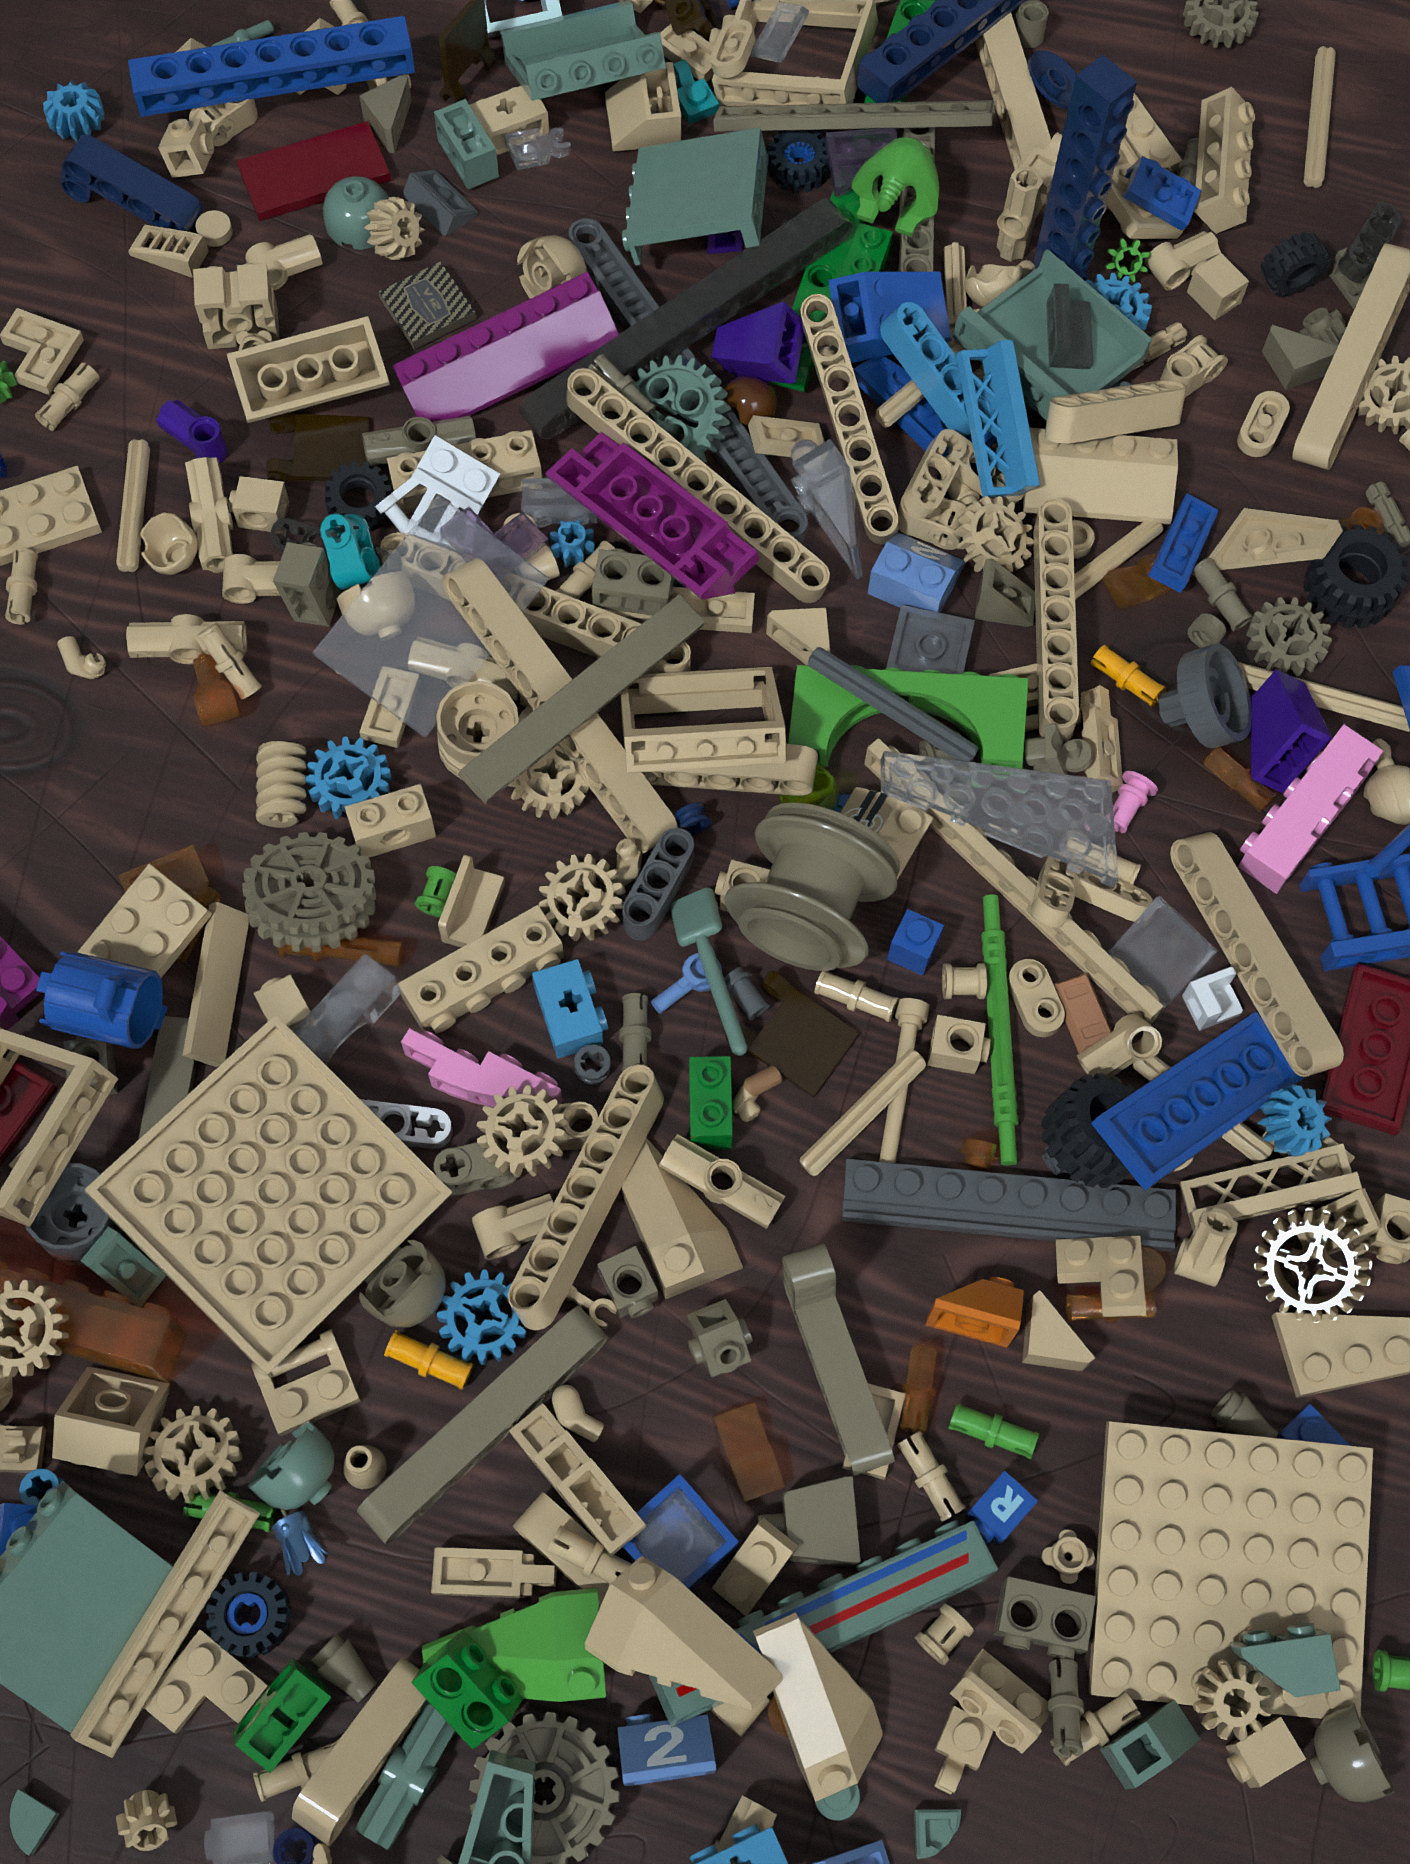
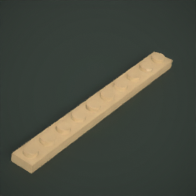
(1000, 871)

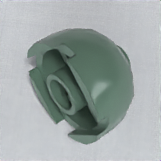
(347, 207)
(296, 1470)

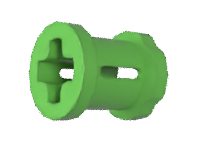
(437, 878)
(1390, 1671)

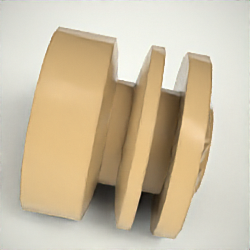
(468, 713)

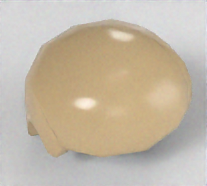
(169, 544)

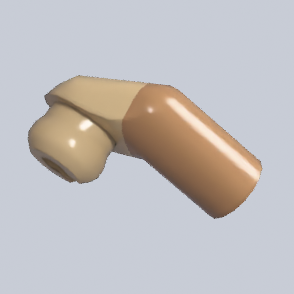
(752, 1087)

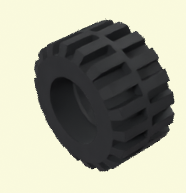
(1354, 602)
(1074, 1139)

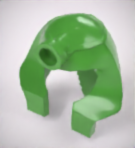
(901, 164)

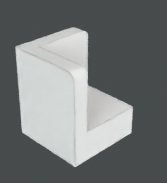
(1212, 999)

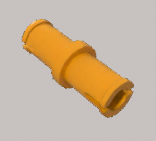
(1128, 675)
(428, 1360)

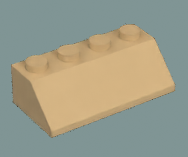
(307, 369)
(1107, 477)

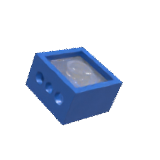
(681, 1535)

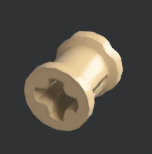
(964, 981)
(944, 1634)

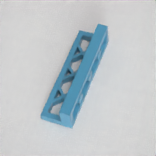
(1010, 425)

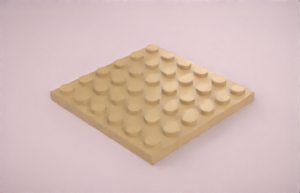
(269, 1194)
(1220, 1542)

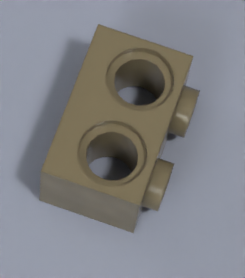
(307, 584)
(631, 591)
(1045, 1604)

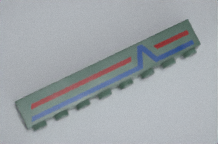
(864, 1602)

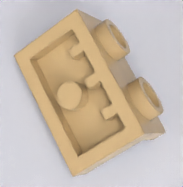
(1001, 1701)

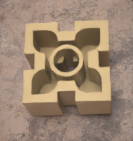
(234, 303)

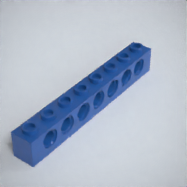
(271, 66)

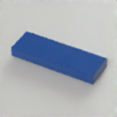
(1183, 543)

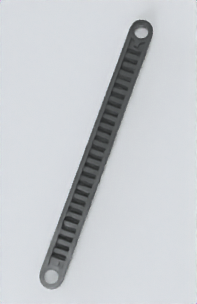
(631, 303)

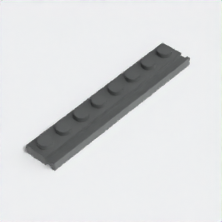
(1005, 1204)

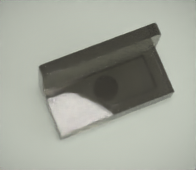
(1068, 330)

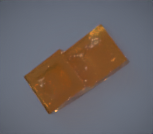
(1132, 585)
(748, 1451)

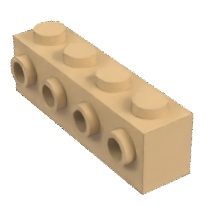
(1224, 160)
(510, 455)
(481, 971)

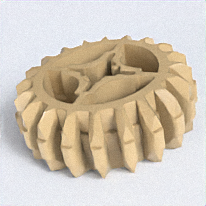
(1294, 1260)

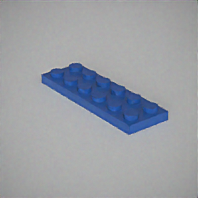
(1196, 1101)

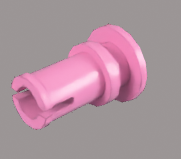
(1130, 798)

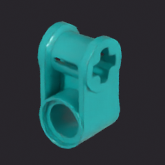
(351, 551)

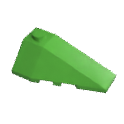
(543, 1647)

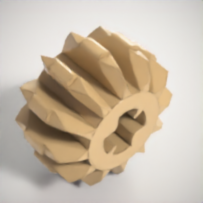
(394, 228)
(1244, 1686)

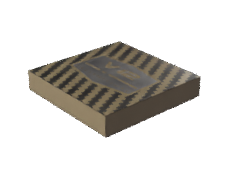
(427, 305)

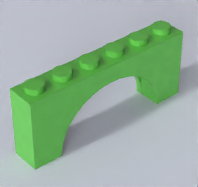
(983, 707)

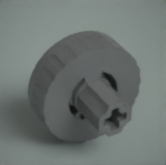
(1209, 697)

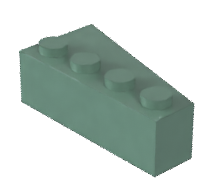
(502, 1813)

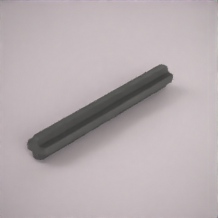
(892, 705)

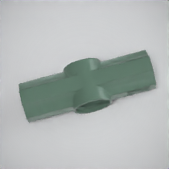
(406, 1778)

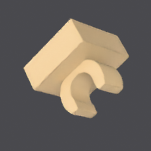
(21, 1448)

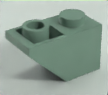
(1294, 1661)
(1150, 1745)

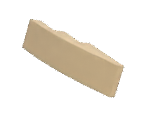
(577, 1479)

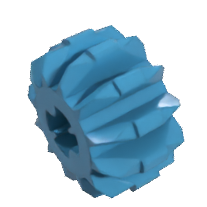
(73, 110)
(1294, 1120)

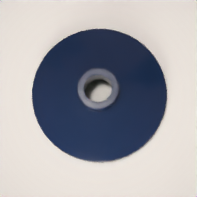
(1052, 77)

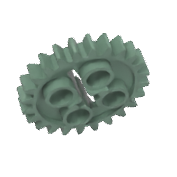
(686, 384)

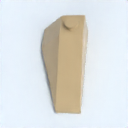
(676, 1227)
(667, 1632)
(822, 1707)

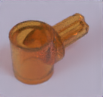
(213, 696)

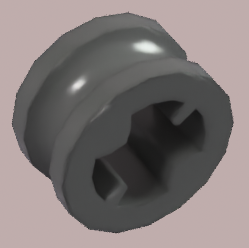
(590, 1076)

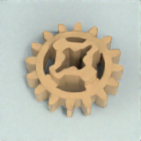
(1383, 387)
(994, 533)
(543, 784)
(573, 882)
(510, 1117)
(34, 1318)
(205, 1464)

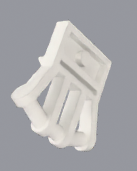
(444, 473)

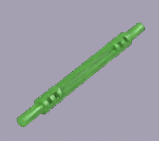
(999, 1027)

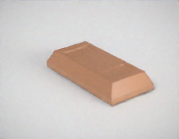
(1082, 1011)

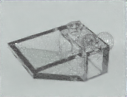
(828, 493)

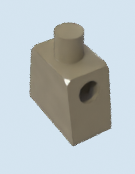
(821, 1523)

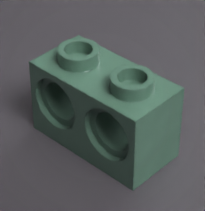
(466, 144)

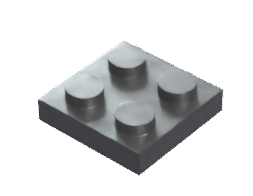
(930, 641)

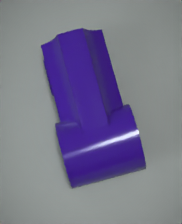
(192, 430)

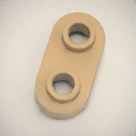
(732, 49)
(1263, 426)
(1035, 995)

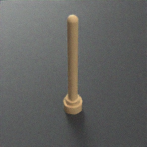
(910, 1015)

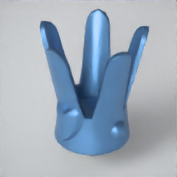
(296, 1540)

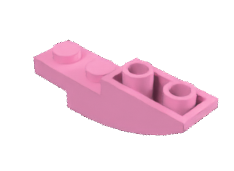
(464, 1078)

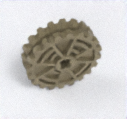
(309, 892)
(581, 1785)

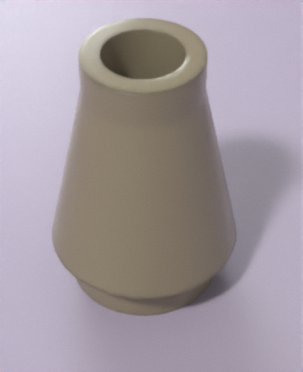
(1239, 1416)
(344, 1668)

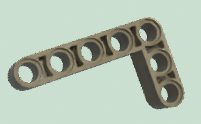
(811, 1294)

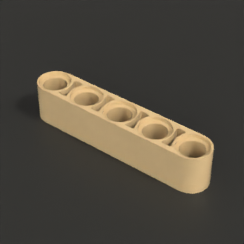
(1114, 411)
(787, 778)

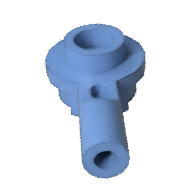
(693, 978)

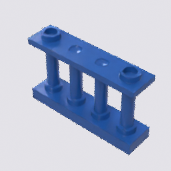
(1382, 943)

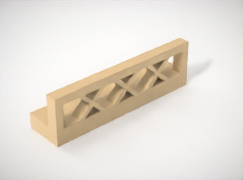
(1280, 1198)

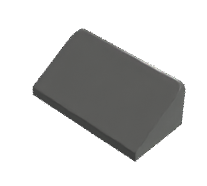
(438, 201)

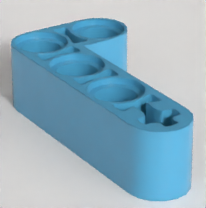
(929, 364)

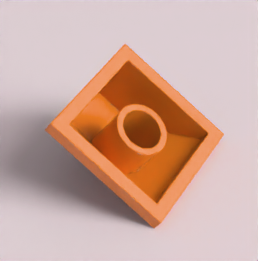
(980, 1311)

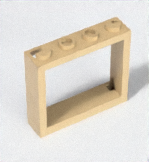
(776, 89)
(703, 744)
(60, 1128)

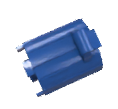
(102, 1000)

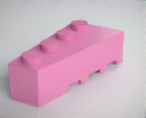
(1309, 809)

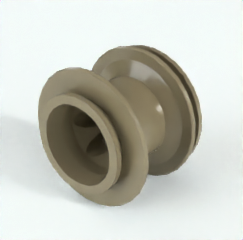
(816, 879)

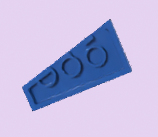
(882, 379)

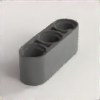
(658, 867)

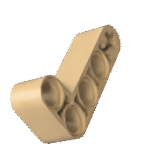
(359, 1755)

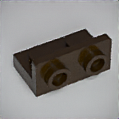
(691, 15)

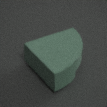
(30, 1821)
(934, 1830)

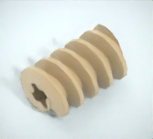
(280, 783)

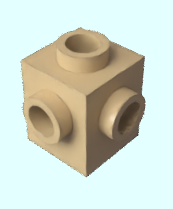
(186, 147)

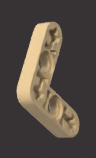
(954, 465)
(1060, 886)

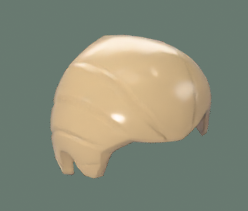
(994, 280)
(1389, 788)

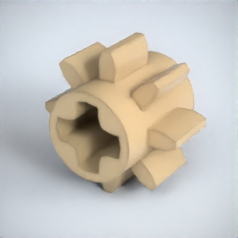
(146, 1820)

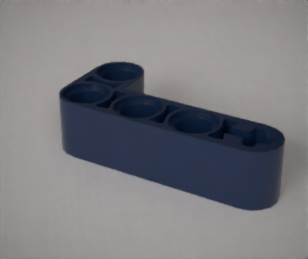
(103, 170)

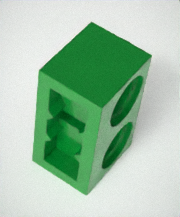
(868, 250)
(710, 1102)
(467, 1689)
(281, 1715)

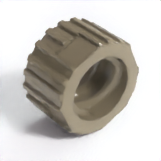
(1206, 630)

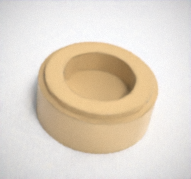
(214, 227)
(1082, 538)

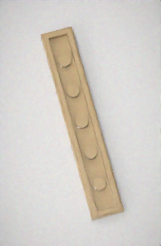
(165, 1625)

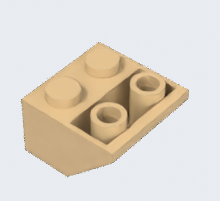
(644, 110)

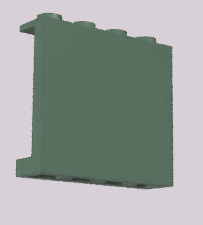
(580, 50)
(697, 190)
(1022, 317)
(70, 1602)

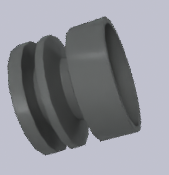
(65, 1204)

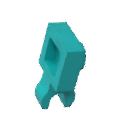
(694, 97)

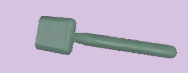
(694, 920)

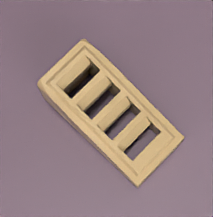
(192, 243)

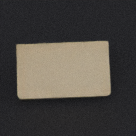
(470, 904)

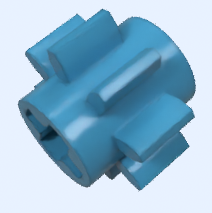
(572, 542)

